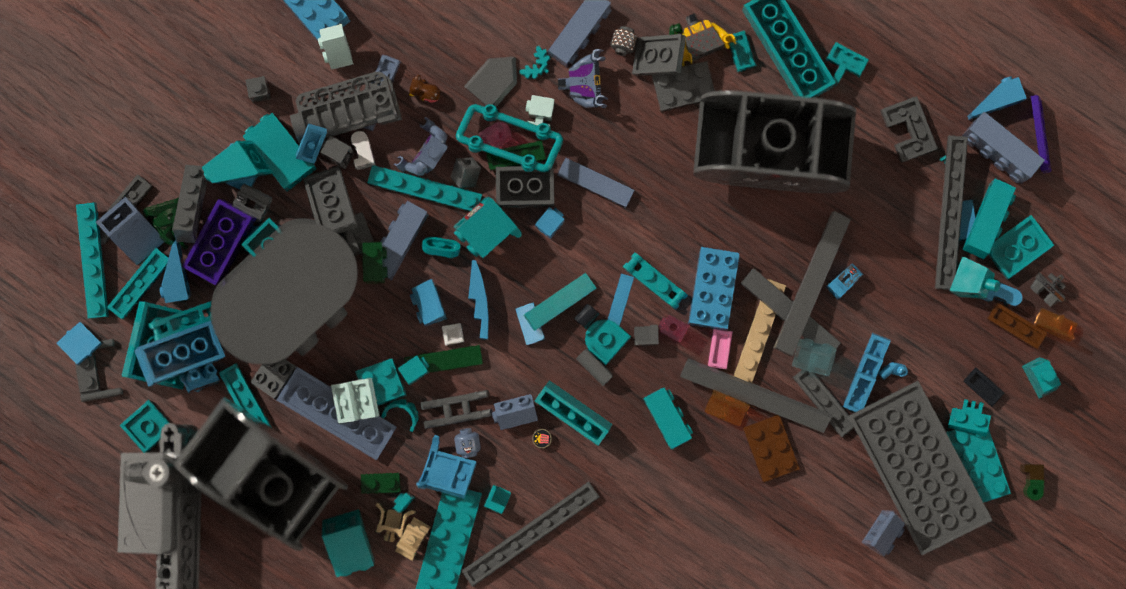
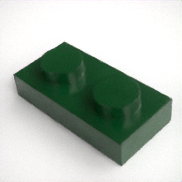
(380, 483)

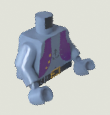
(585, 81)
(429, 152)

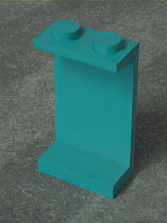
(279, 151)

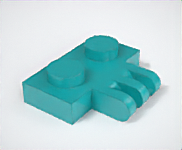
(970, 419)

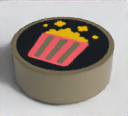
(541, 438)

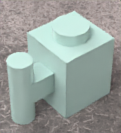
(540, 108)

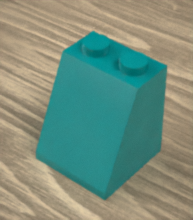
(236, 163)
(347, 543)

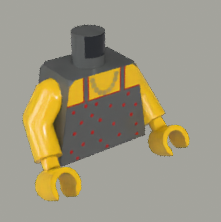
(703, 38)

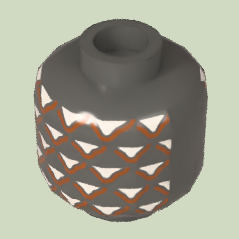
(624, 41)

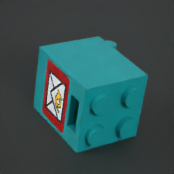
(485, 227)

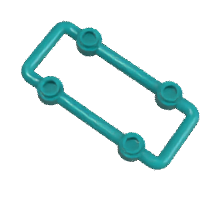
(528, 161)

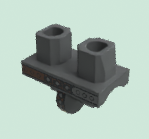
(1054, 295)

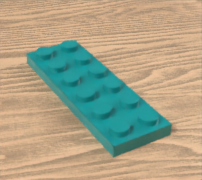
(448, 541)

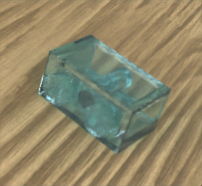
(814, 357)

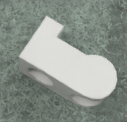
(364, 151)

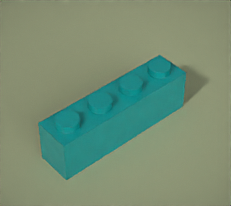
(989, 219)
(573, 412)

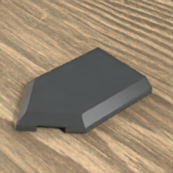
(493, 80)

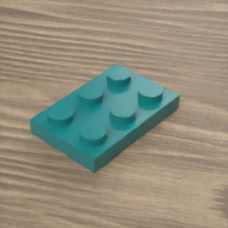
(1020, 247)

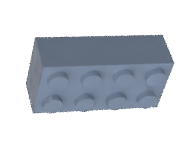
(1003, 148)

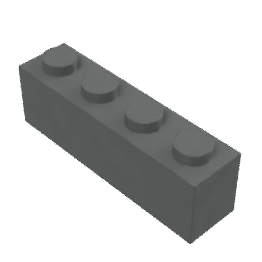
(190, 204)

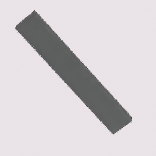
(781, 305)

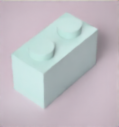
(336, 47)

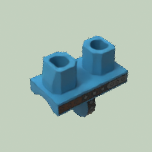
(200, 378)

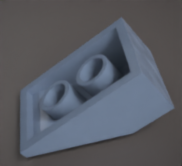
(884, 532)

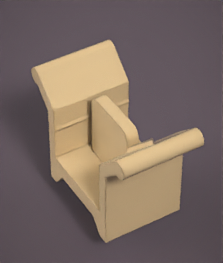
(392, 522)
(412, 538)

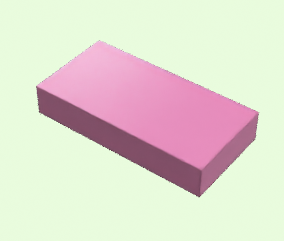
(720, 349)

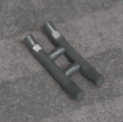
(449, 419)

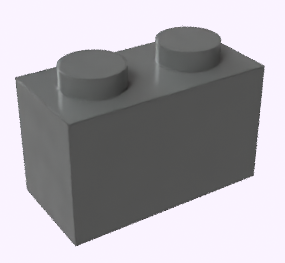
(337, 152)

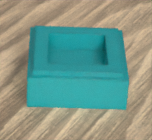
(839, 73)

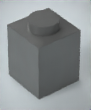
(258, 89)

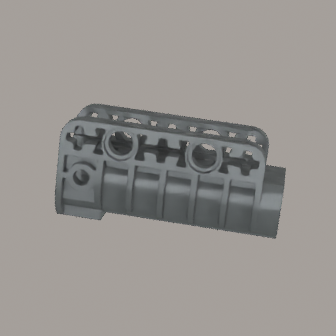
(348, 111)

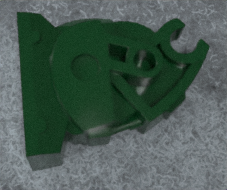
(163, 220)

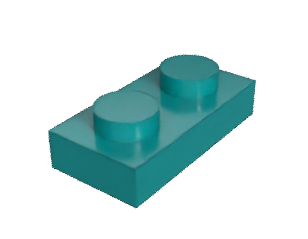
(403, 501)

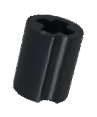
(586, 316)

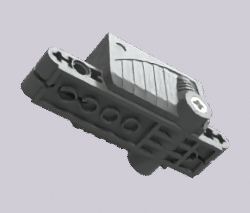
(162, 510)

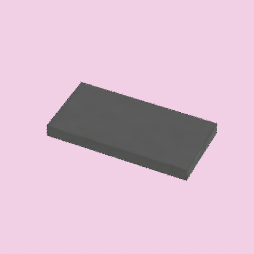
(330, 200)

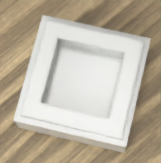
(453, 334)

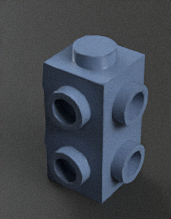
(515, 412)

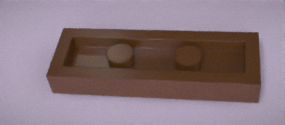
(1016, 326)

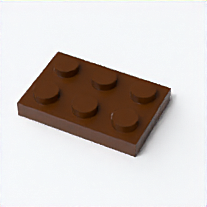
(771, 448)

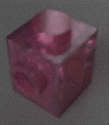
(496, 134)

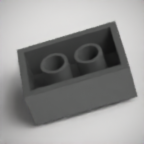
(524, 189)

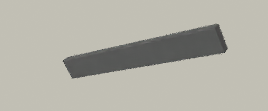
(951, 211)
(812, 283)
(755, 395)
(530, 534)

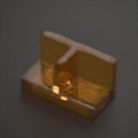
(1056, 324)
(726, 408)

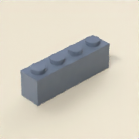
(578, 30)
(402, 235)

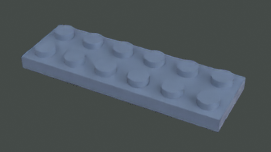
(316, 403)

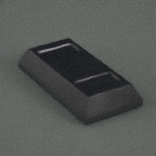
(983, 387)

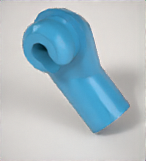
(893, 368)

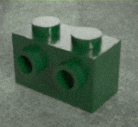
(374, 263)

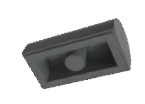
(595, 367)

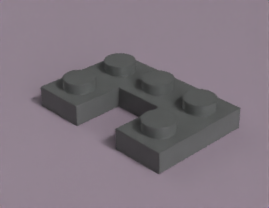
(913, 116)

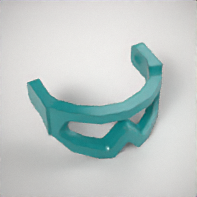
(408, 406)

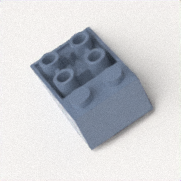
(130, 230)

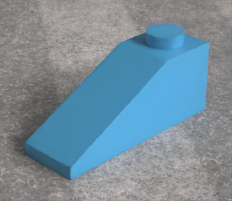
(1004, 95)
(175, 280)

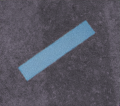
(620, 298)

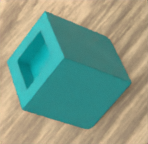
(497, 499)

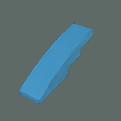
(478, 294)
(866, 372)

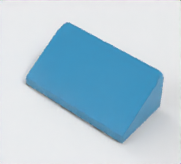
(529, 334)

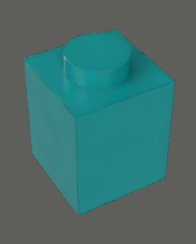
(414, 369)

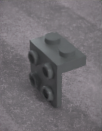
(273, 377)

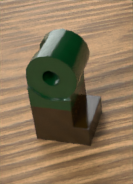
(1034, 480)

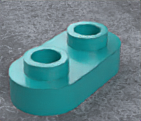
(441, 247)

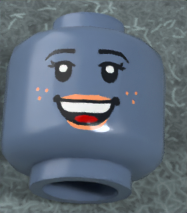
(467, 443)

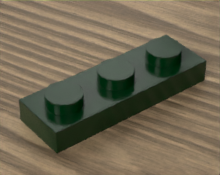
(534, 148)

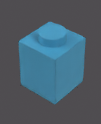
(550, 222)

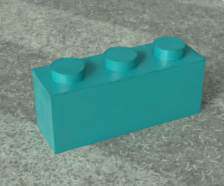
(668, 417)

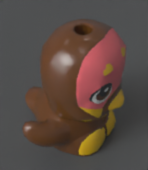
(426, 92)

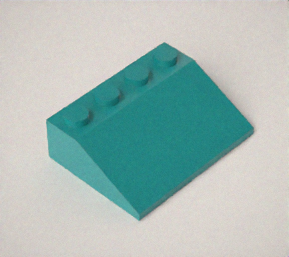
(143, 335)

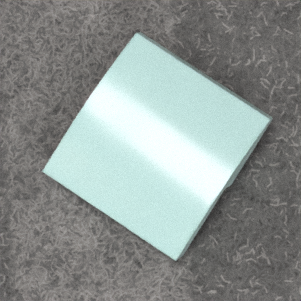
(355, 400)

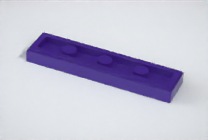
(1041, 133)

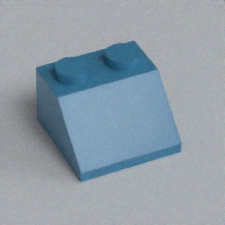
(428, 303)

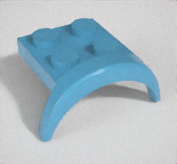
(446, 472)

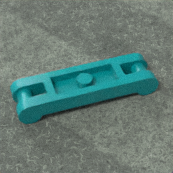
(655, 281)
(181, 321)

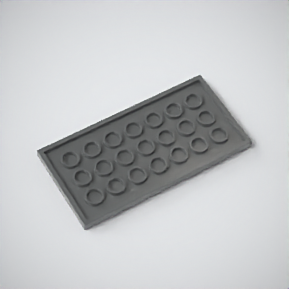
(920, 468)

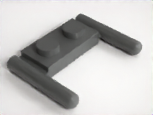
(89, 380)

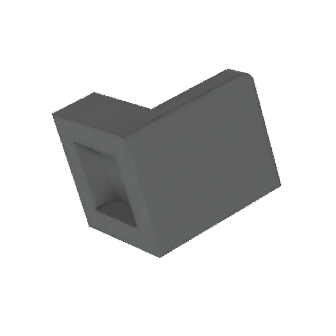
(465, 172)
(646, 335)

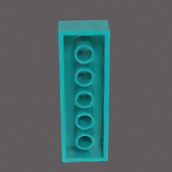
(789, 47)

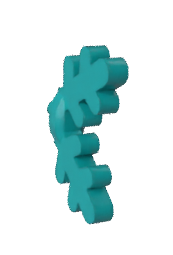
(542, 61)

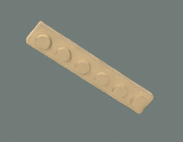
(756, 339)

